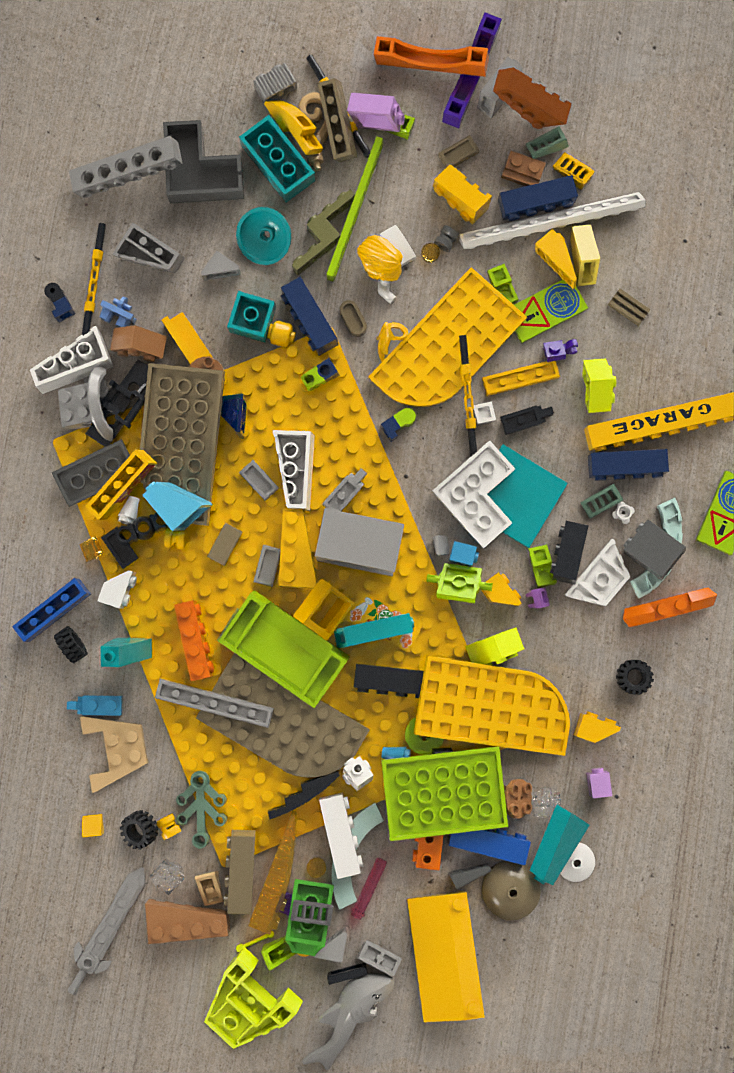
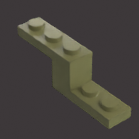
(323, 232)

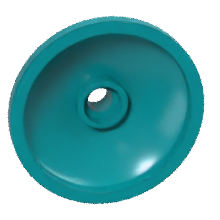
(252, 237)

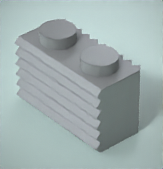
(275, 83)

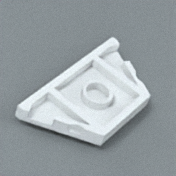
(601, 577)

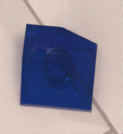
(234, 412)

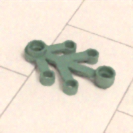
(201, 806)

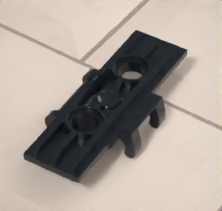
(119, 399)

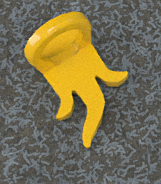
(386, 336)

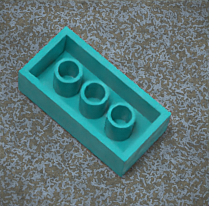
(277, 158)

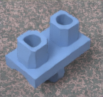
(109, 310)

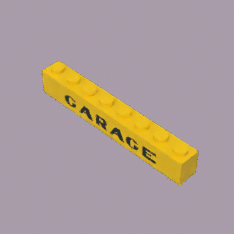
(659, 422)

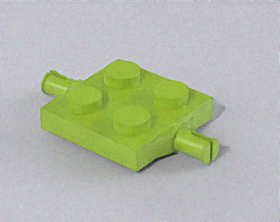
(459, 583)

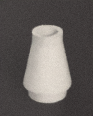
(129, 511)

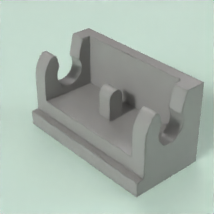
(379, 958)

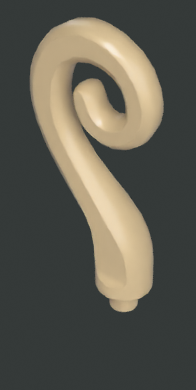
(315, 159)

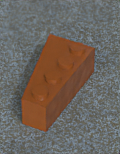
(531, 99)

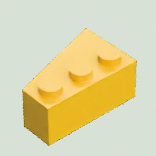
(461, 194)

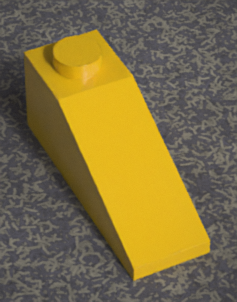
(555, 253)

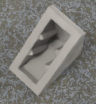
(219, 267)
(334, 947)

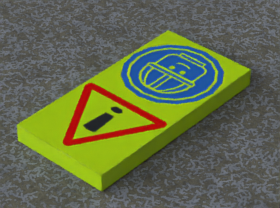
(549, 309)
(718, 523)

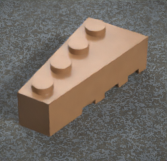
(183, 922)

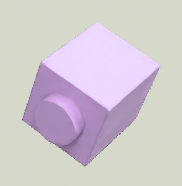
(599, 783)

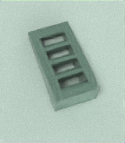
(555, 134)
(612, 487)

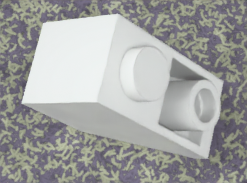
(116, 590)

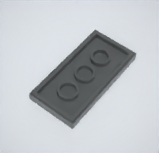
(89, 474)

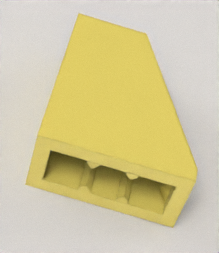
(585, 255)

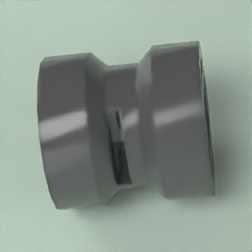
(446, 238)

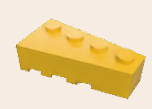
(295, 556)

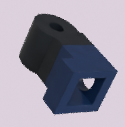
(57, 296)

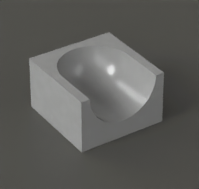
(359, 542)

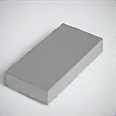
(259, 480)
(267, 565)

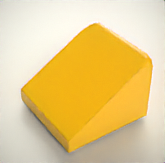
(92, 825)

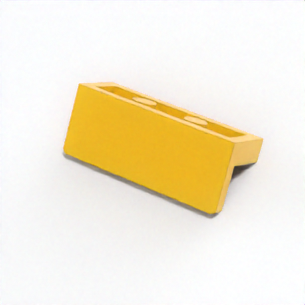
(186, 337)

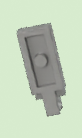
(345, 491)

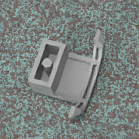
(82, 405)

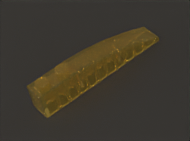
(273, 892)

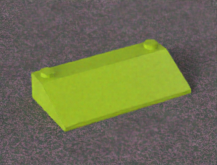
(283, 648)

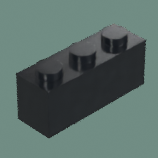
(569, 552)

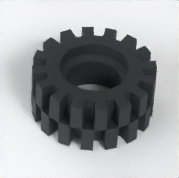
(70, 644)
(645, 682)
(131, 834)

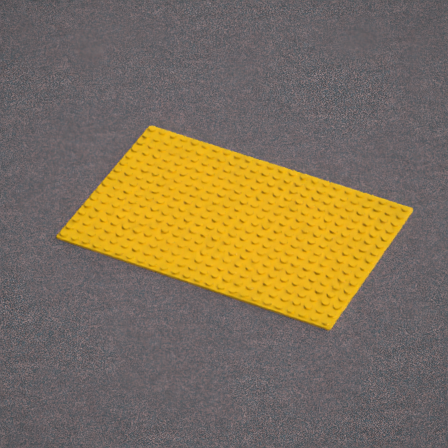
(170, 576)

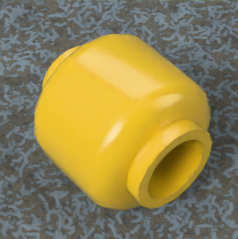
(281, 334)

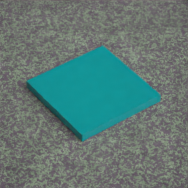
(526, 496)

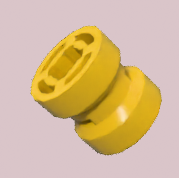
(175, 538)
(164, 823)

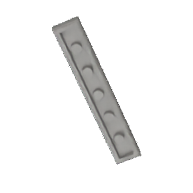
(214, 703)

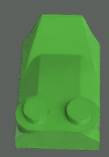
(308, 937)

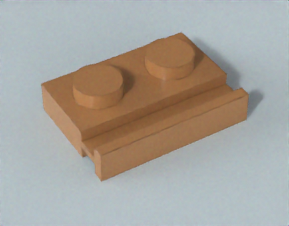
(523, 169)

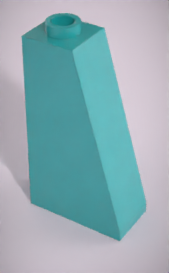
(373, 630)
(125, 651)
(557, 845)

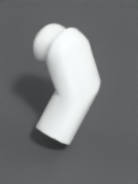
(383, 290)

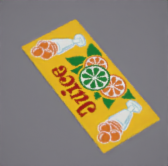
(370, 608)

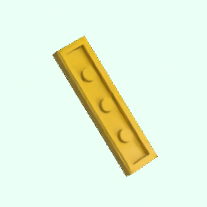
(520, 377)

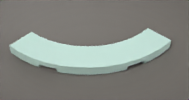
(671, 524)
(363, 824)

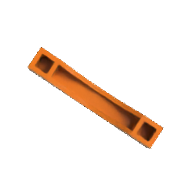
(459, 61)

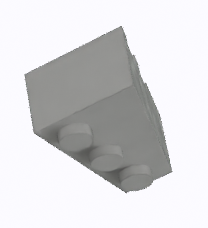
(147, 250)

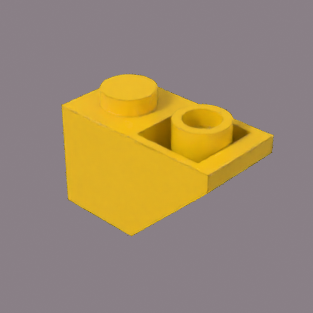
(501, 592)
(593, 729)

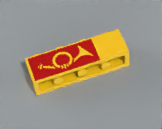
(121, 484)

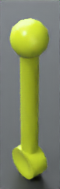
(240, 946)

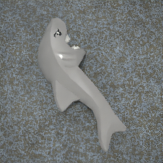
(353, 1007)

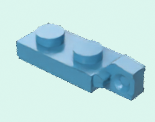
(97, 705)

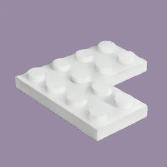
(467, 489)

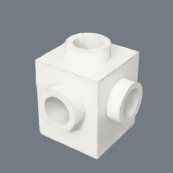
(357, 773)

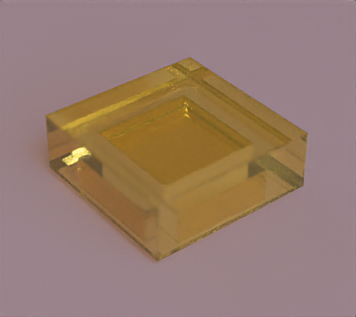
(91, 549)

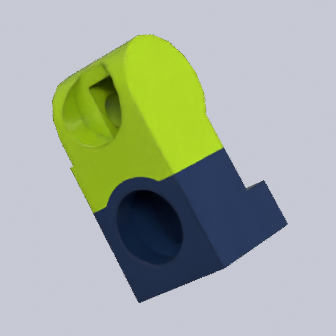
(319, 375)
(402, 419)

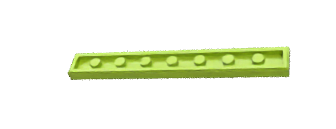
(355, 208)

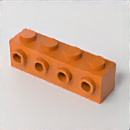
(193, 640)
(428, 852)

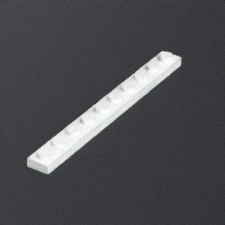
(551, 220)

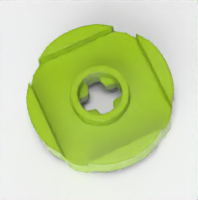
(416, 743)

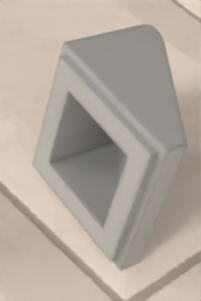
(440, 545)

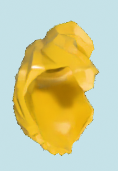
(380, 258)

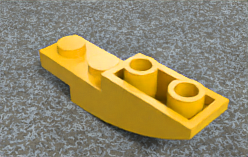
(293, 120)

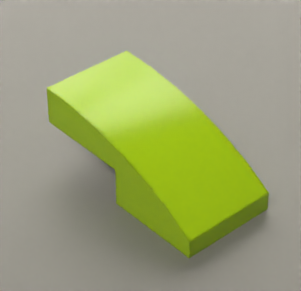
(501, 281)
(541, 566)

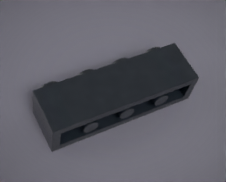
(388, 679)

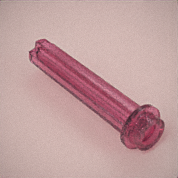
(369, 888)

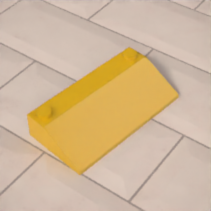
(445, 957)

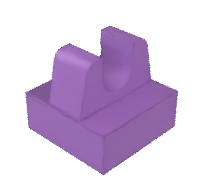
(540, 598)

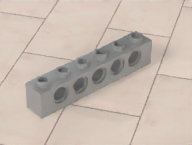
(116, 164)

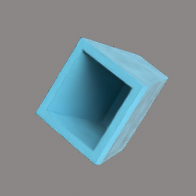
(175, 505)

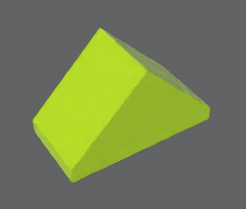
(276, 952)

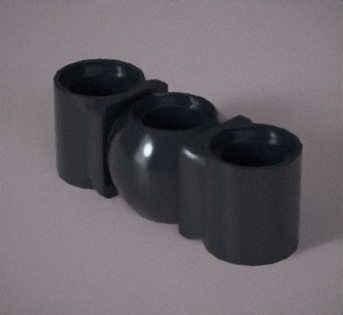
(136, 534)

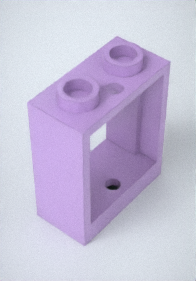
(375, 112)

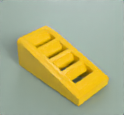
(587, 171)

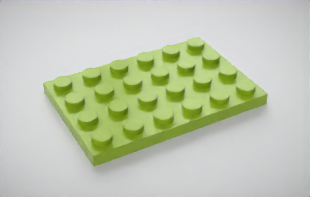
(444, 793)

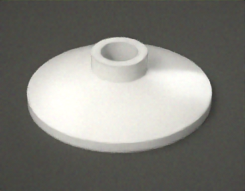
(586, 866)

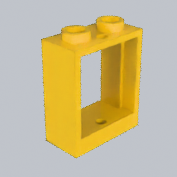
(333, 616)

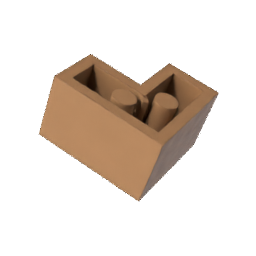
(138, 341)

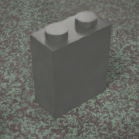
(654, 549)

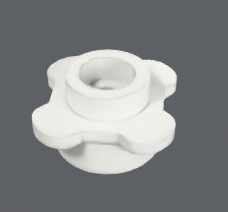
(621, 506)

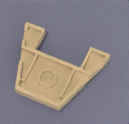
(123, 747)

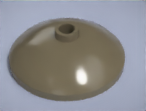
(507, 877)

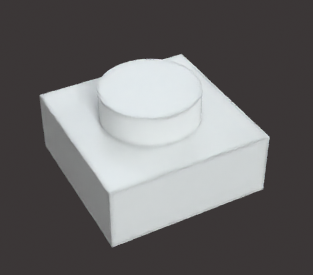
(484, 413)

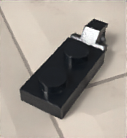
(525, 419)

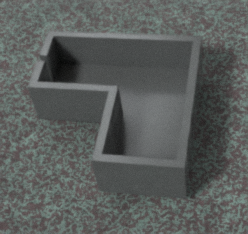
(201, 176)

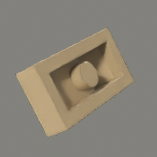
(210, 888)

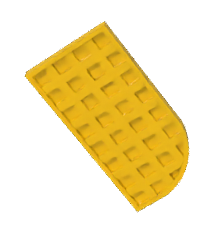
(428, 362)
(491, 706)

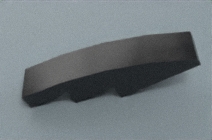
(309, 790)

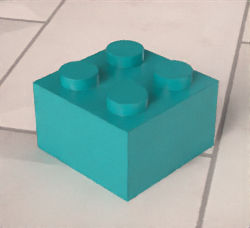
(251, 316)

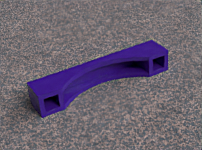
(466, 84)

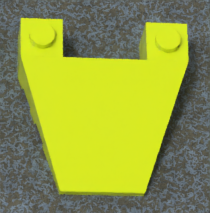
(244, 1007)

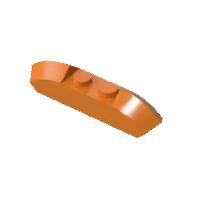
(669, 607)

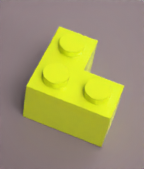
(599, 385)
(496, 648)

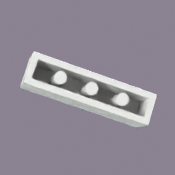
(340, 836)

